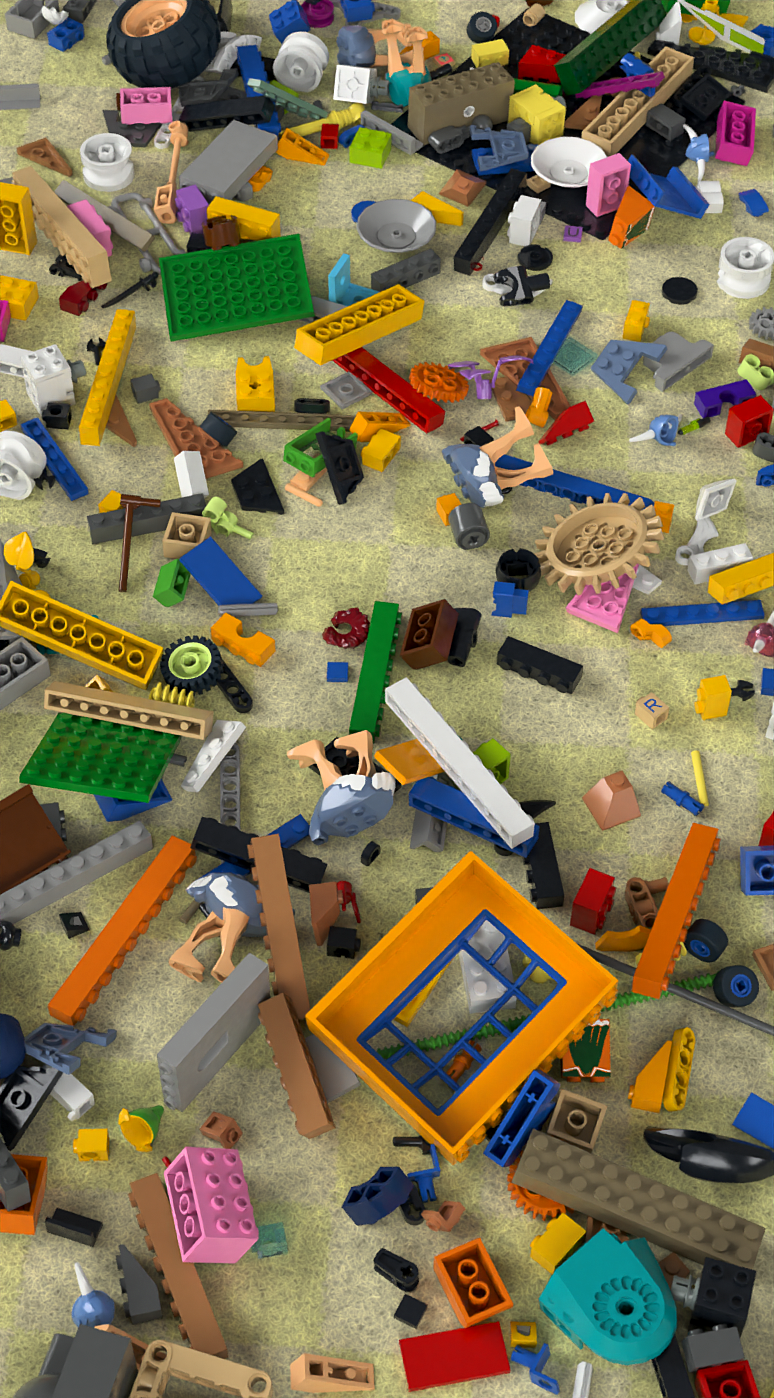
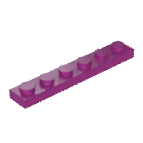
(622, 84)

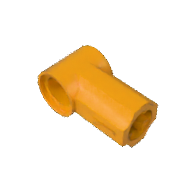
(537, 411)

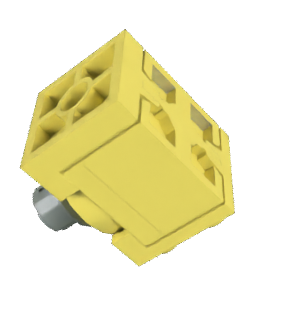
(539, 110)

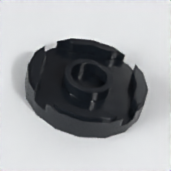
(535, 257)
(679, 290)

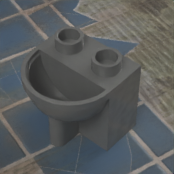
(84, 1367)

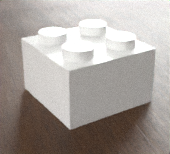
(524, 220)

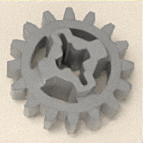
(762, 323)

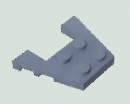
(506, 147)
(619, 360)
(54, 1041)

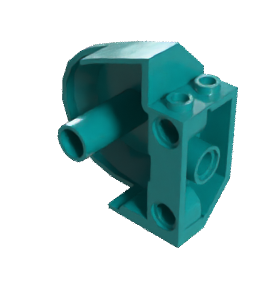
(612, 1300)

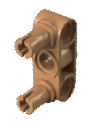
(641, 903)

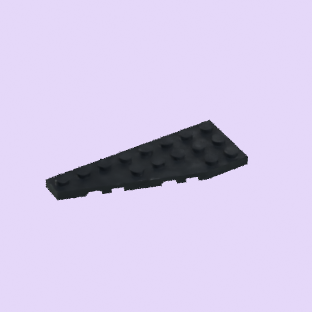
(750, 70)

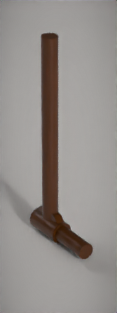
(130, 502)

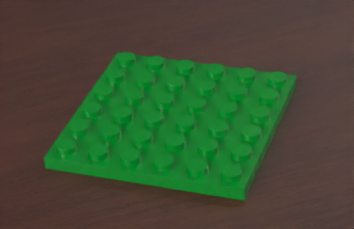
(100, 758)

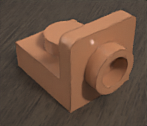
(221, 1129)

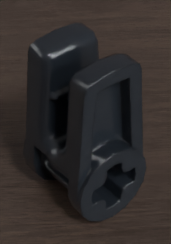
(64, 268)
(394, 1268)

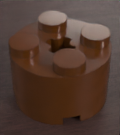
(221, 232)

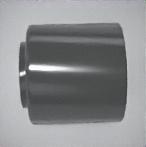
(469, 526)

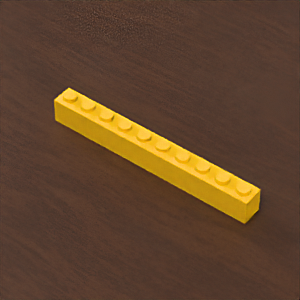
(107, 378)

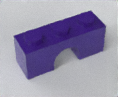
(710, 401)

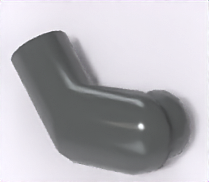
(738, 91)

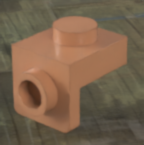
(445, 1217)

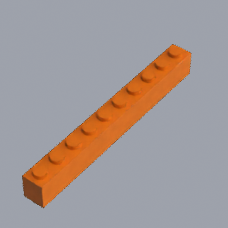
(675, 911)
(122, 932)

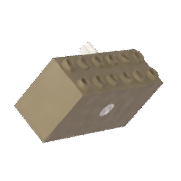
(459, 100)

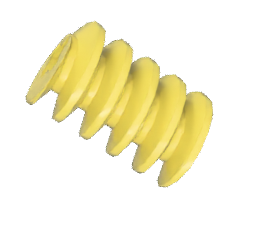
(173, 696)

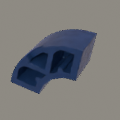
(377, 1196)

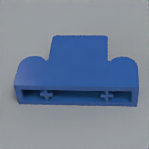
(527, 1113)

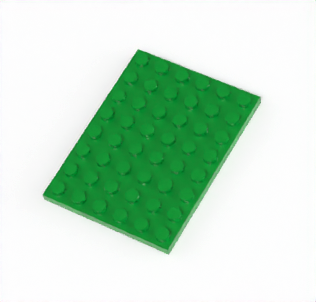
(235, 287)

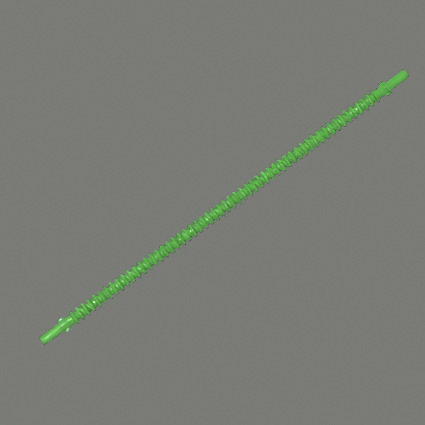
(514, 1024)

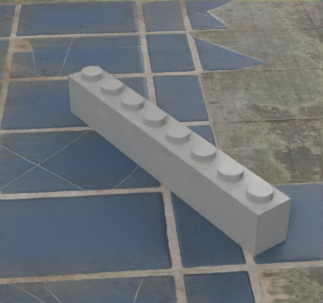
(74, 873)

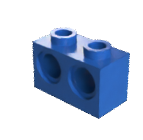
(66, 34)

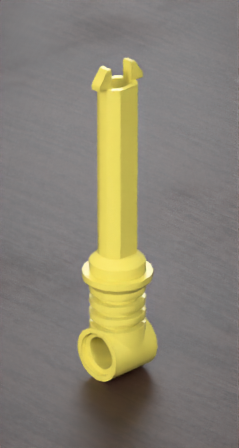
(343, 118)

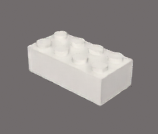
(480, 986)

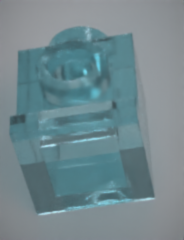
(275, 1234)

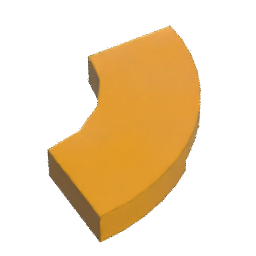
(624, 941)

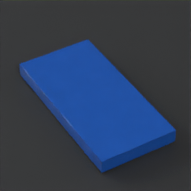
(219, 575)

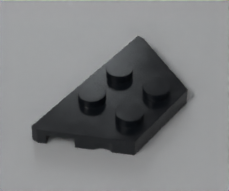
(341, 464)
(256, 490)
(22, 1098)

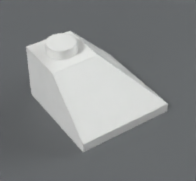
(671, 26)
(714, 498)

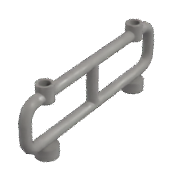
(147, 263)

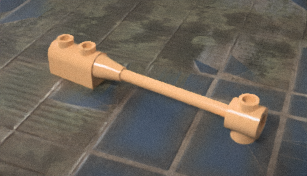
(165, 196)

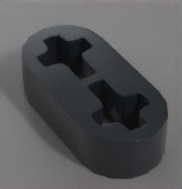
(309, 405)
(415, 1200)

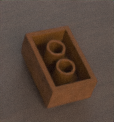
(429, 634)

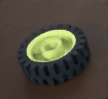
(192, 665)

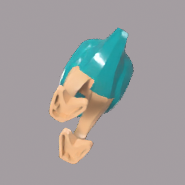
(403, 74)

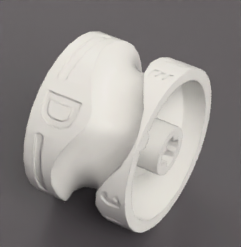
(301, 62)
(107, 162)
(745, 267)
(19, 464)

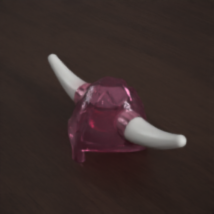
(761, 638)

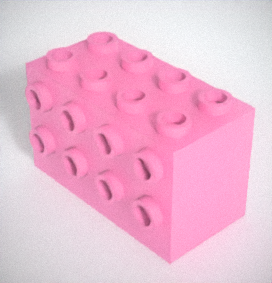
(210, 1205)

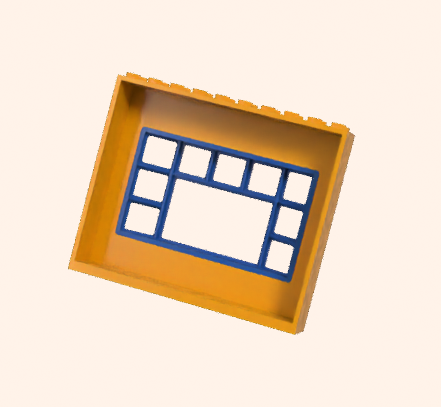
(407, 962)

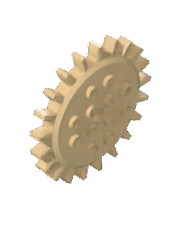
(618, 526)

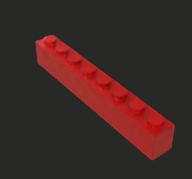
(393, 389)

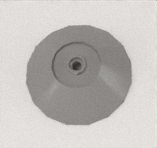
(396, 225)

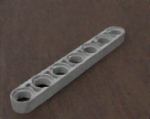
(233, 795)

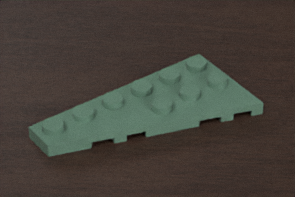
(287, 101)

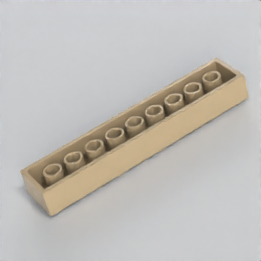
(629, 109)
(65, 229)

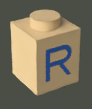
(651, 710)

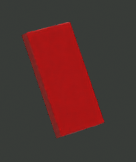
(454, 1356)

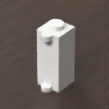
(191, 474)
(72, 1095)

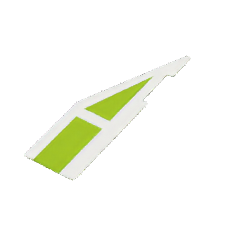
(727, 30)

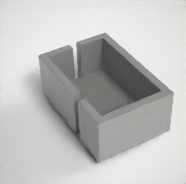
(27, 17)

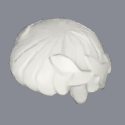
(53, 16)

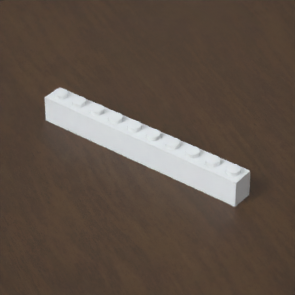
(460, 763)

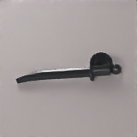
(150, 279)

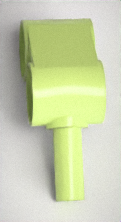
(757, 376)
(223, 521)

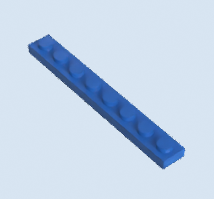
(549, 348)

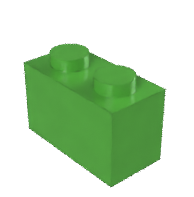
(171, 583)

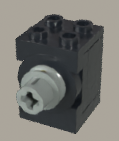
(717, 1296)

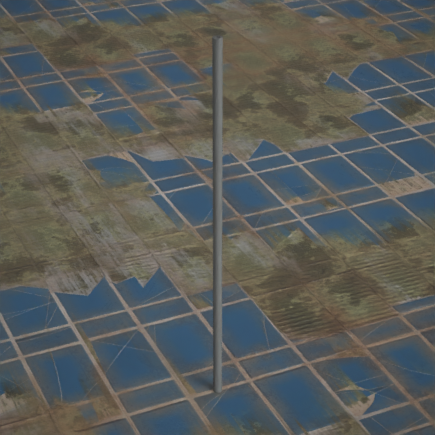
(686, 994)

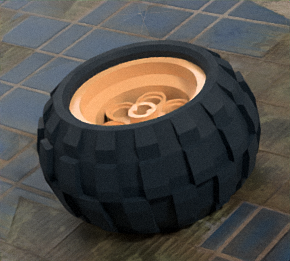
(163, 41)

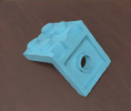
(341, 289)

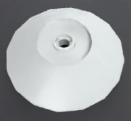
(596, 12)
(565, 161)

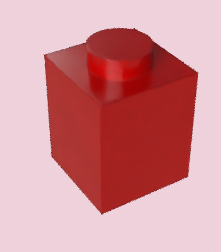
(329, 136)

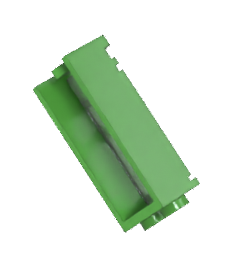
(305, 451)

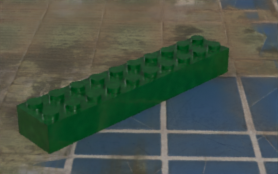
(608, 44)

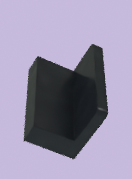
(73, 1227)

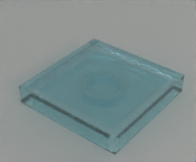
(574, 357)

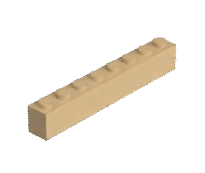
(128, 710)

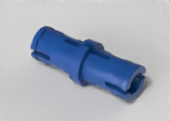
(682, 798)

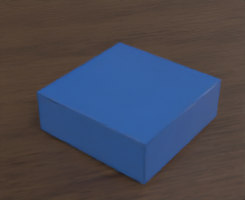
(337, 671)

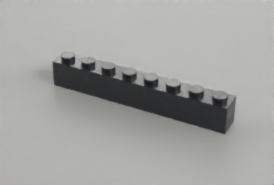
(490, 222)

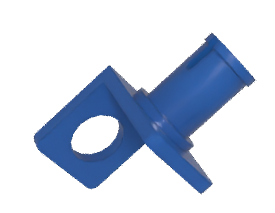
(425, 1178)
(536, 1364)

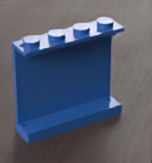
(669, 193)

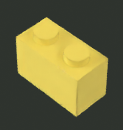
(489, 53)

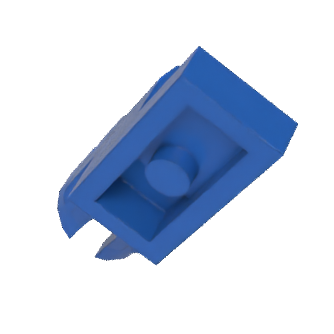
(635, 66)

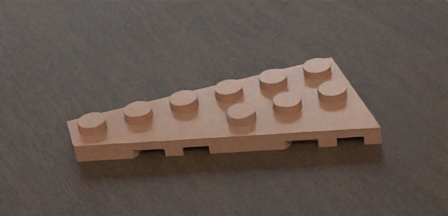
(515, 369)
(186, 436)

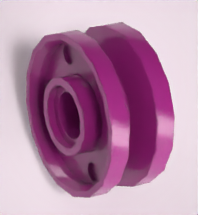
(320, 14)

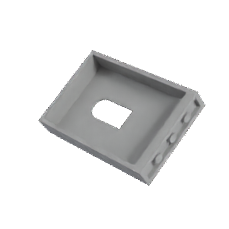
(213, 1033)

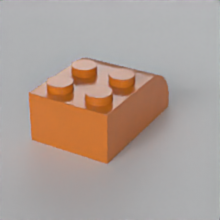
(25, 1218)
(471, 1283)

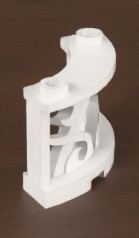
(228, 50)

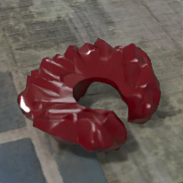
(358, 633)

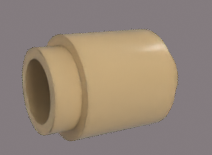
(533, 15)

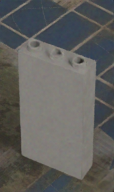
(229, 161)

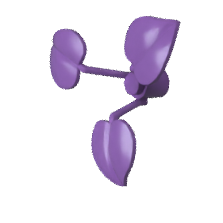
(484, 388)

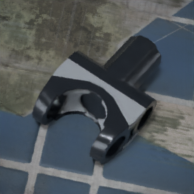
(521, 284)

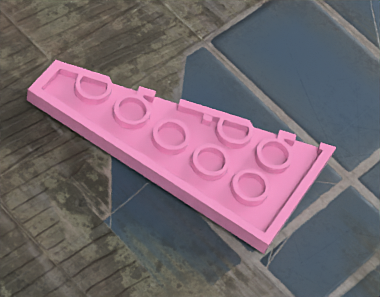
(606, 607)

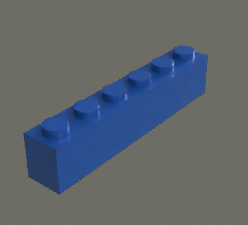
(456, 809)

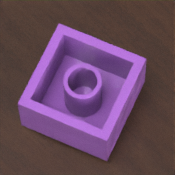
(191, 209)

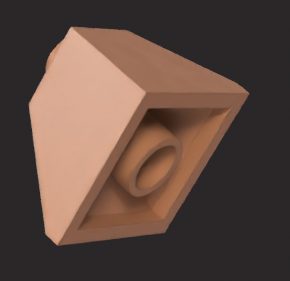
(462, 187)
(612, 801)
(325, 908)

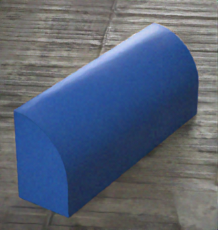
(757, 1120)

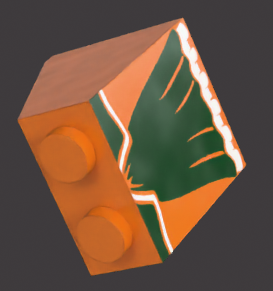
(631, 218)
(589, 1055)

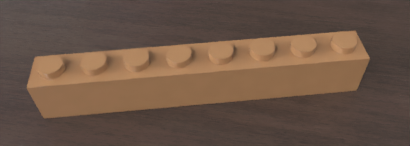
(279, 921)
(179, 1277)

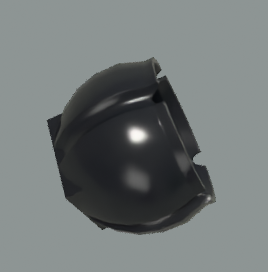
(519, 564)

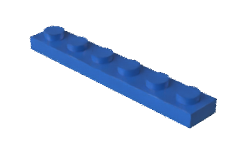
(56, 460)
(704, 613)
(289, 835)

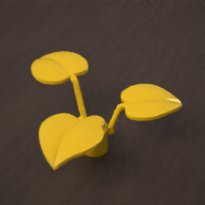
(706, 36)
(20, 552)

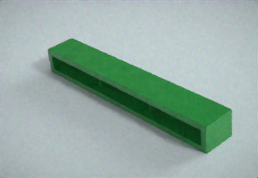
(375, 669)

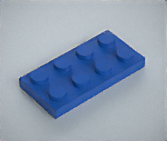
(524, 165)

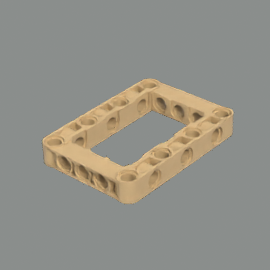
(196, 1368)

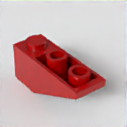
(569, 420)

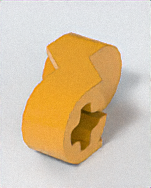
(260, 178)
(653, 632)

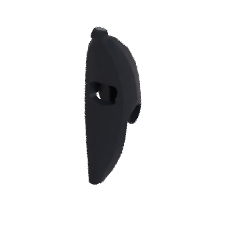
(711, 1155)

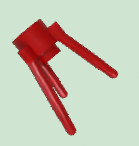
(348, 896)

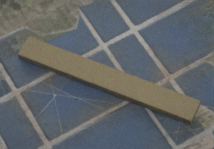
(116, 222)
(282, 420)

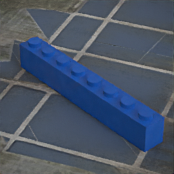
(252, 67)

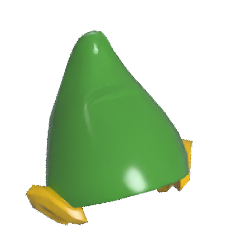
(141, 1126)

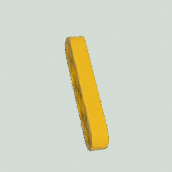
(674, 1093)

